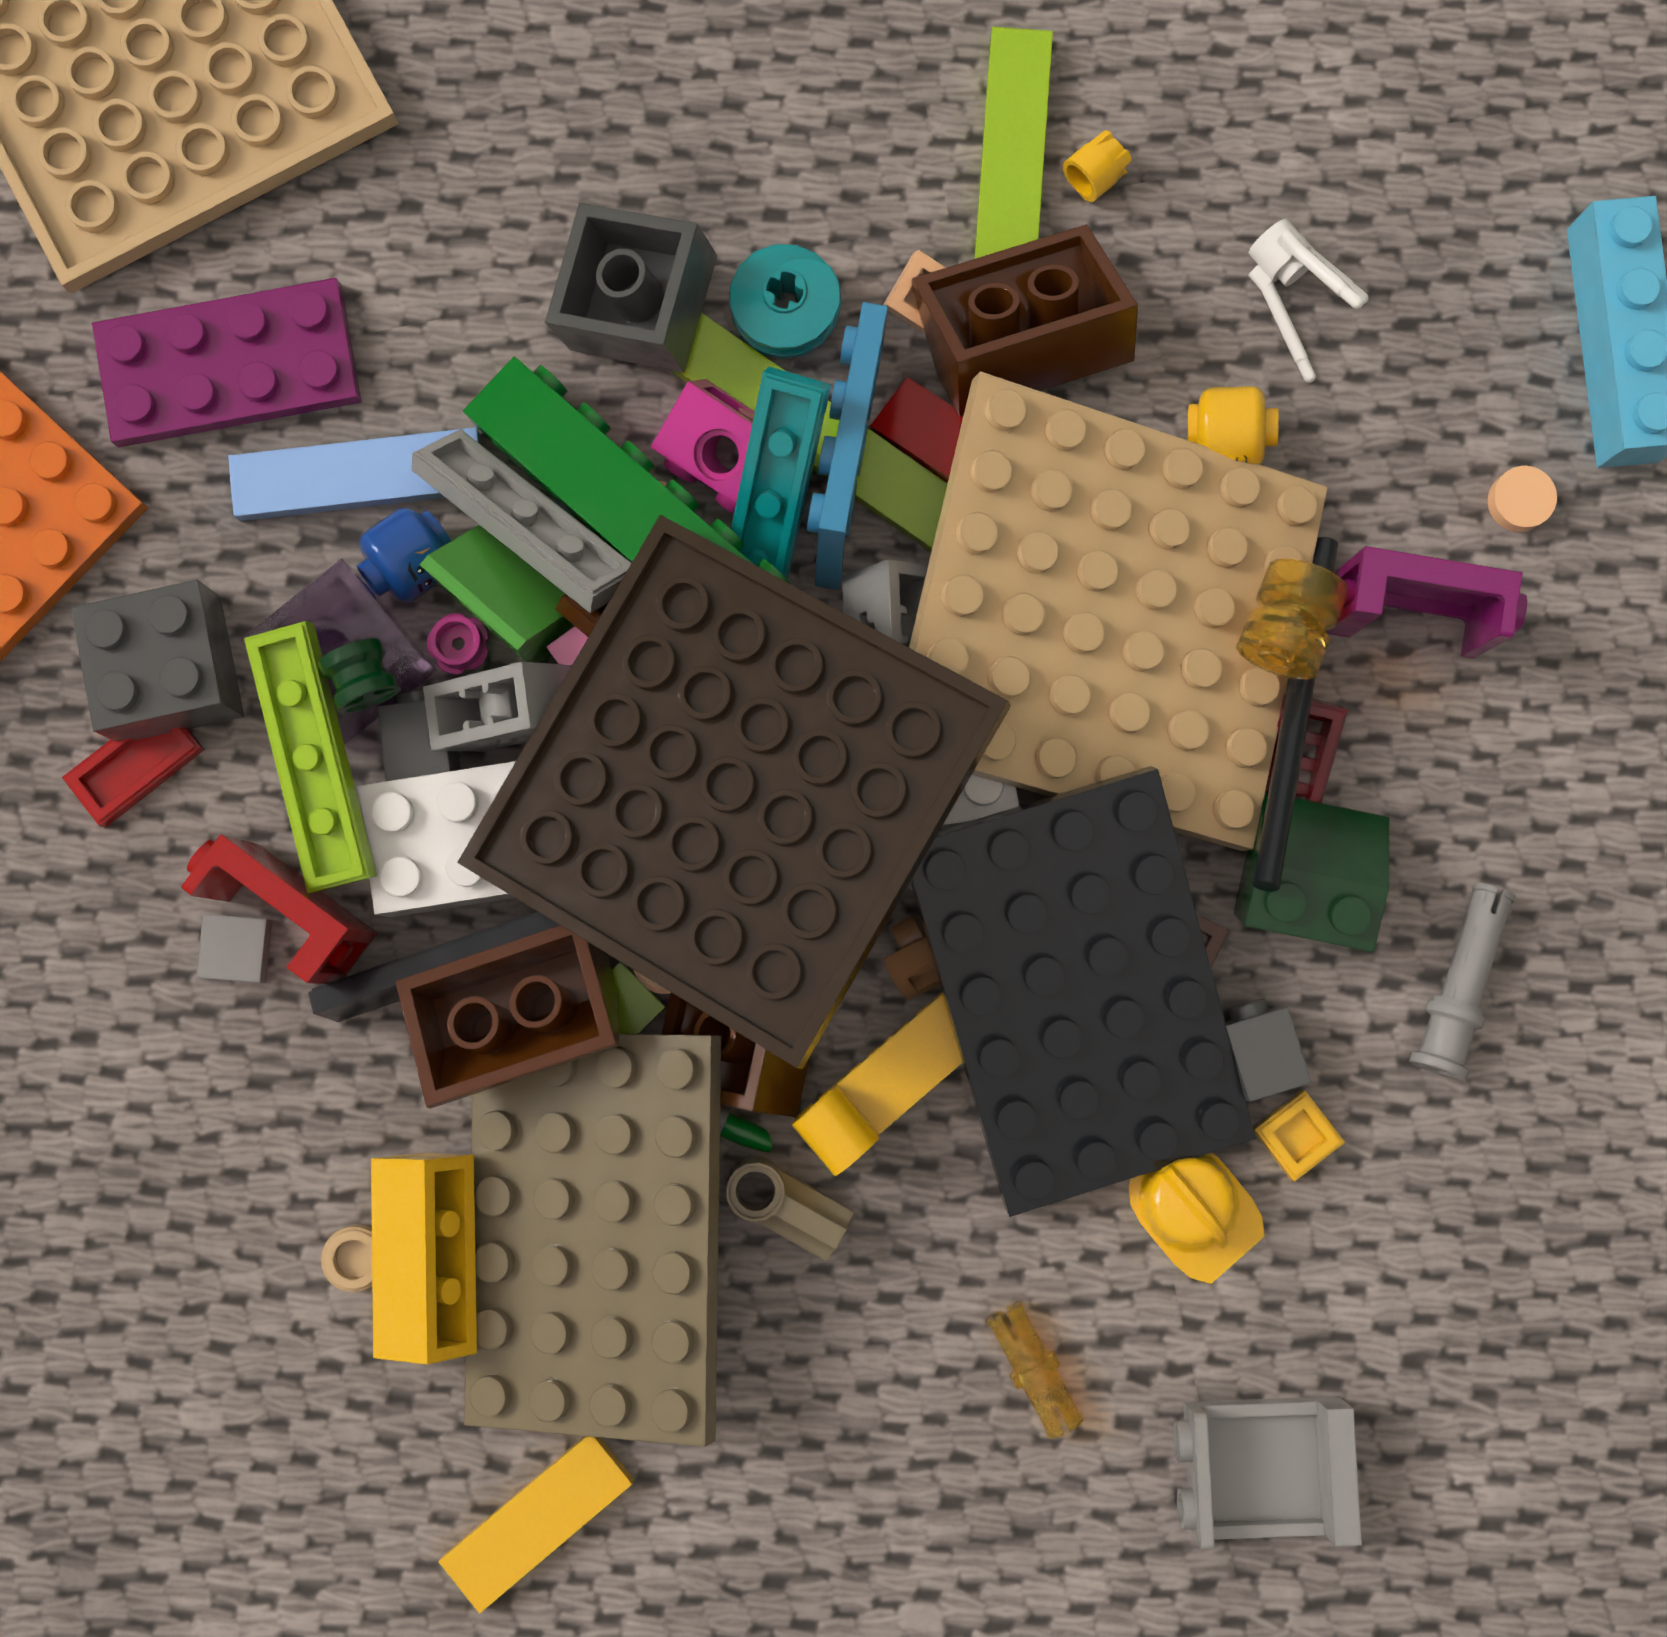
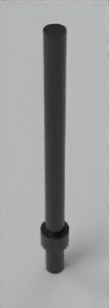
(1288, 761)

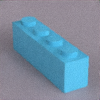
(1623, 327)

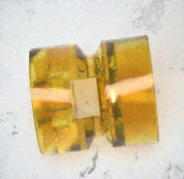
(1294, 613)

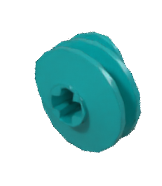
(791, 329)

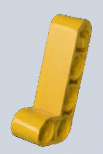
(880, 1088)

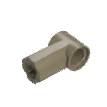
(793, 1209)

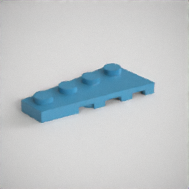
(843, 455)

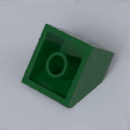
(1330, 877)

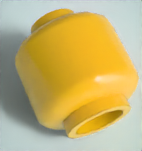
(1234, 423)

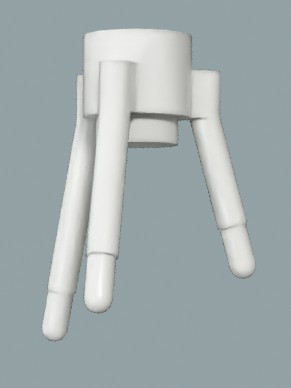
(1286, 257)

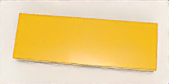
(536, 1521)

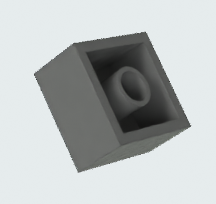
(631, 287)
(157, 661)

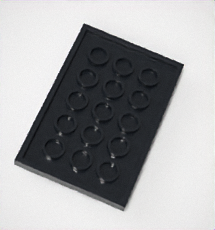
(1080, 990)

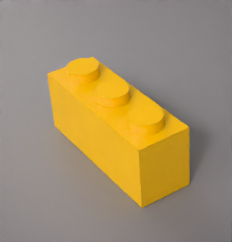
(423, 1257)

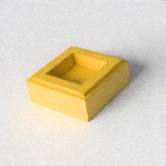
(1298, 1135)

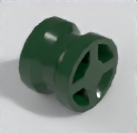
(359, 675)

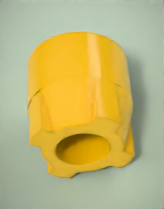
(1096, 166)

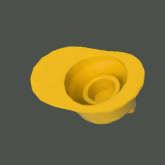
(1197, 1215)

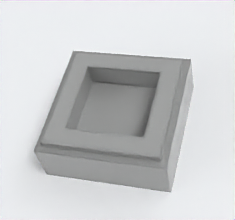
(234, 948)

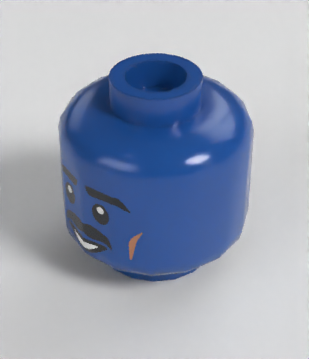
(395, 551)

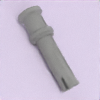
(1457, 1010)

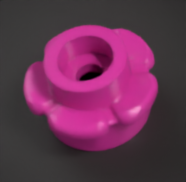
(444, 634)

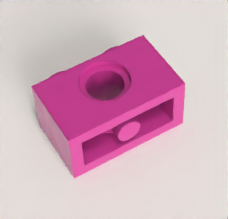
(692, 434)

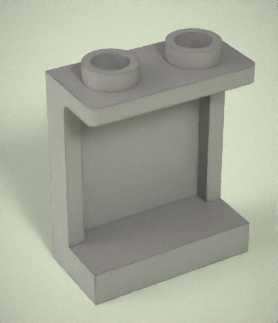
(1269, 1470)

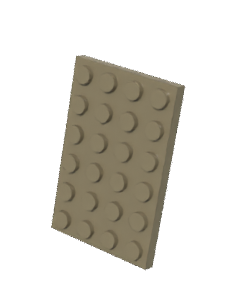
(600, 1245)

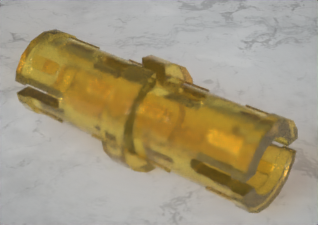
(1035, 1370)

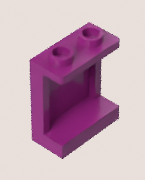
(1477, 594)

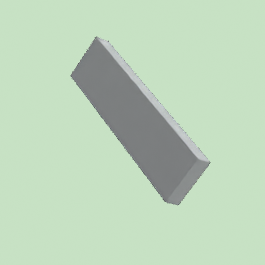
(522, 518)

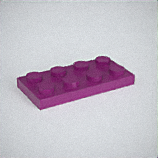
(226, 362)

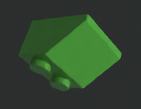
(500, 592)

